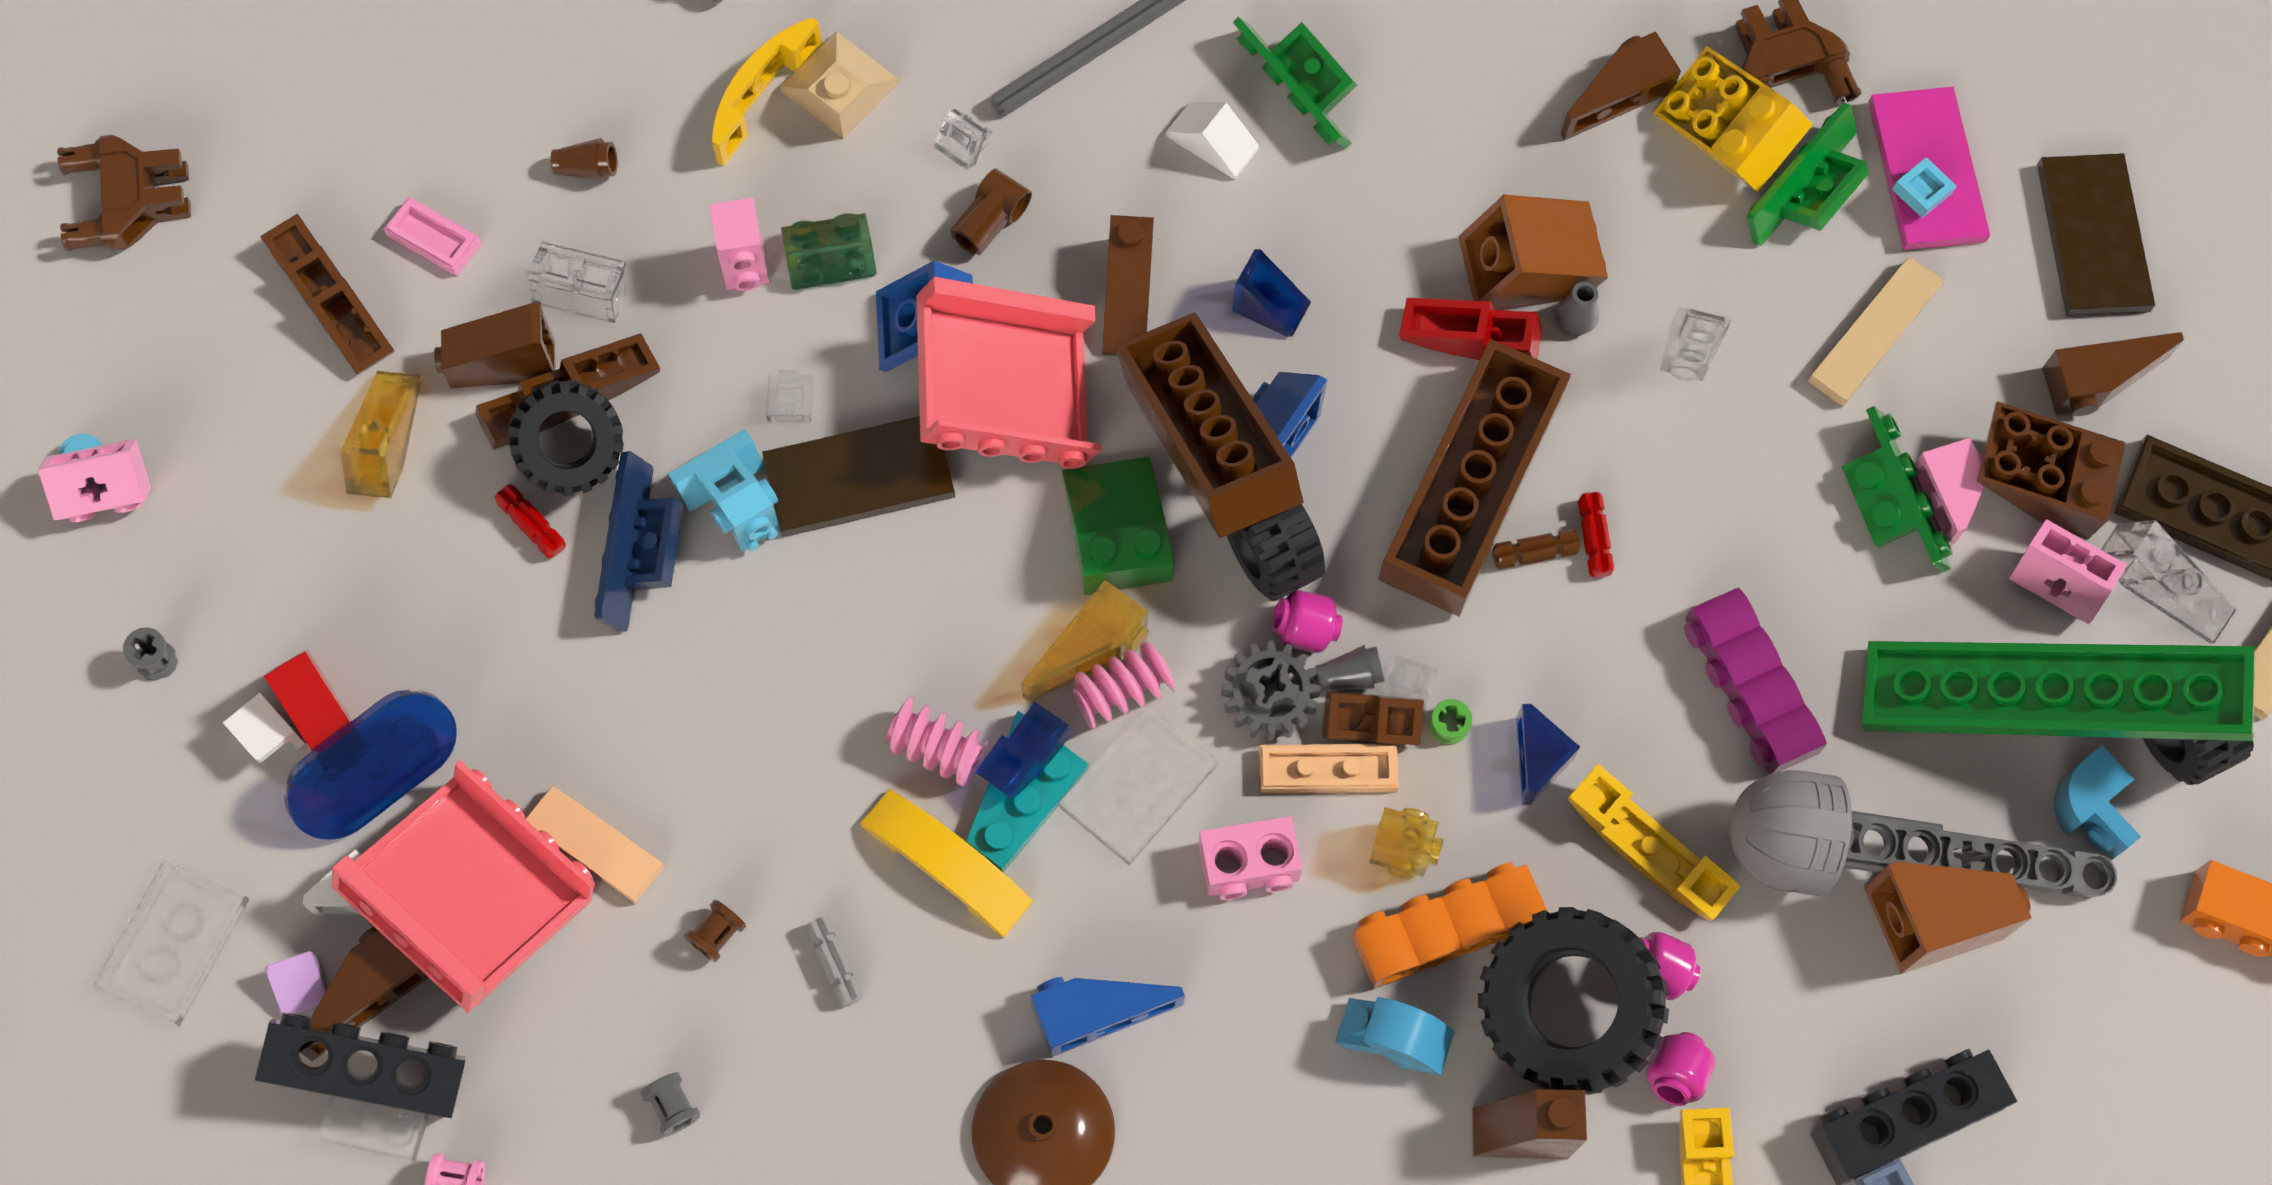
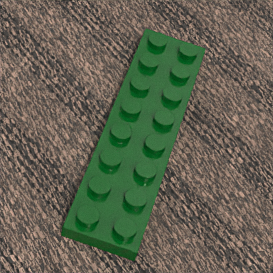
(2061, 689)

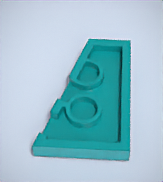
(1008, 824)

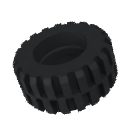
(1511, 983)

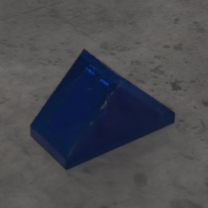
(1269, 296)
(1542, 752)

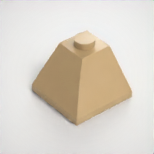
(839, 85)

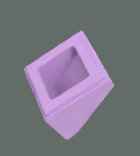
(297, 982)

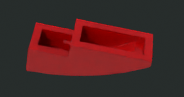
(1467, 326)

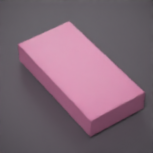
(432, 236)

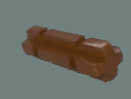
(1535, 548)

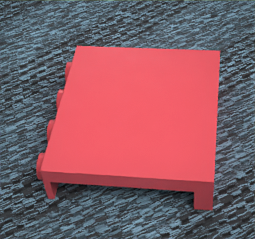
(1003, 373)
(465, 887)

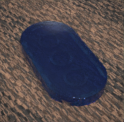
(370, 764)

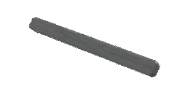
(1079, 54)

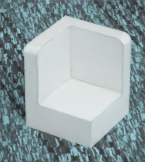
(261, 728)

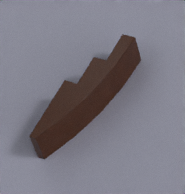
(327, 294)
(608, 369)

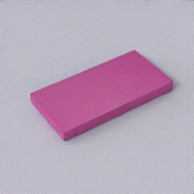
(1929, 126)

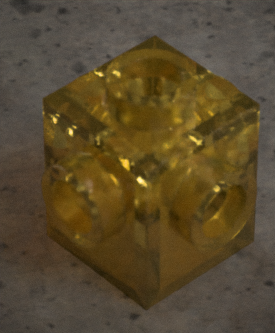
(1406, 842)

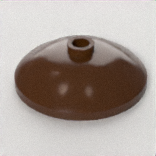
(1074, 1148)

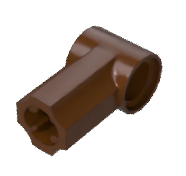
(995, 203)

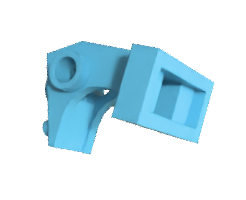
(727, 480)

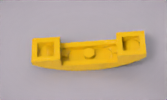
(789, 49)
(1650, 847)
(948, 861)
(1705, 1146)

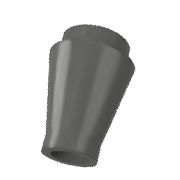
(1579, 310)
(1351, 670)

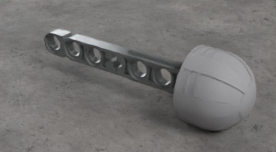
(1799, 836)

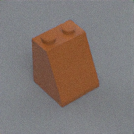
(1531, 251)
(1944, 910)

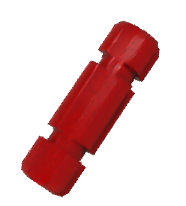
(530, 521)
(1596, 534)

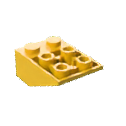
(1733, 118)

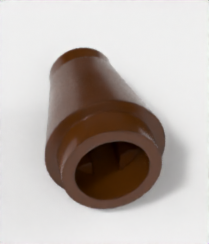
(586, 160)

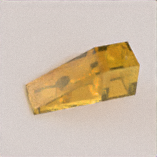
(380, 435)
(1100, 631)

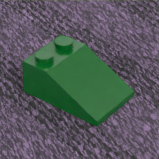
(1118, 525)

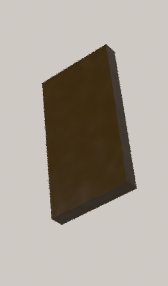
(2095, 234)
(856, 476)
(2201, 504)

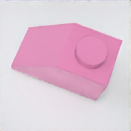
(1951, 484)

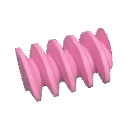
(1121, 683)
(935, 743)

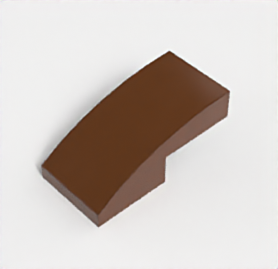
(1373, 718)

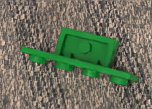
(1309, 73)
(1814, 181)
(1889, 495)

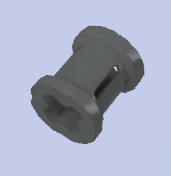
(153, 642)
(670, 1104)

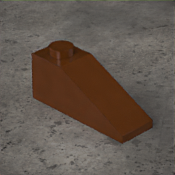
(1631, 78)
(1127, 280)
(2091, 375)
(364, 986)

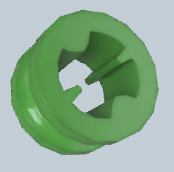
(1461, 714)

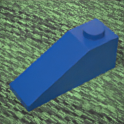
(1091, 1008)

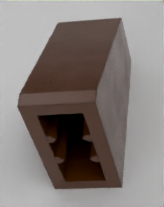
(497, 349)
(1531, 1125)

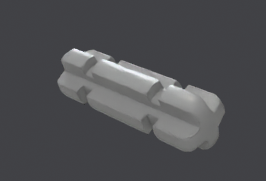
(834, 961)

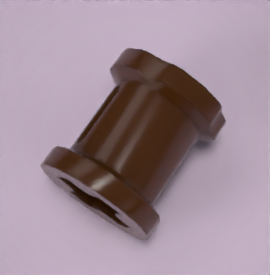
(715, 930)

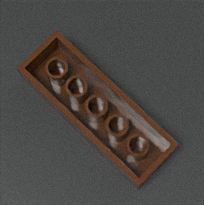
(1209, 425)
(1474, 477)

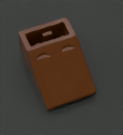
(2051, 469)

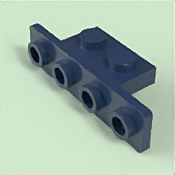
(638, 542)

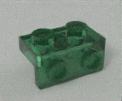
(828, 251)

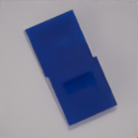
(1025, 754)

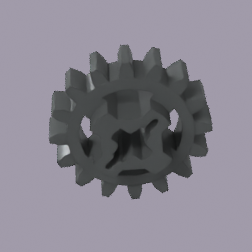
(1286, 699)

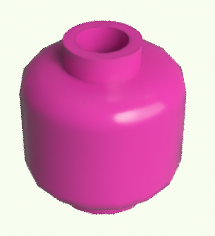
(1307, 621)
(1676, 962)
(1680, 1069)

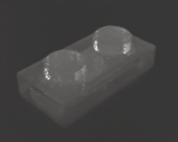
(373, 1127)

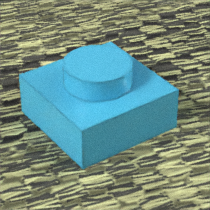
(1924, 187)

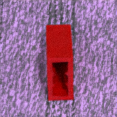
(308, 699)

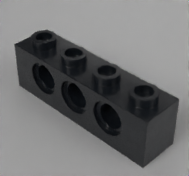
(282, 1066)
(1982, 1095)

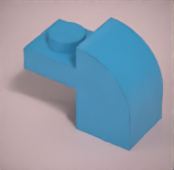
(2085, 799)
(1396, 1031)

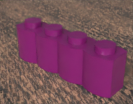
(1755, 681)

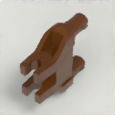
(1795, 50)
(128, 192)

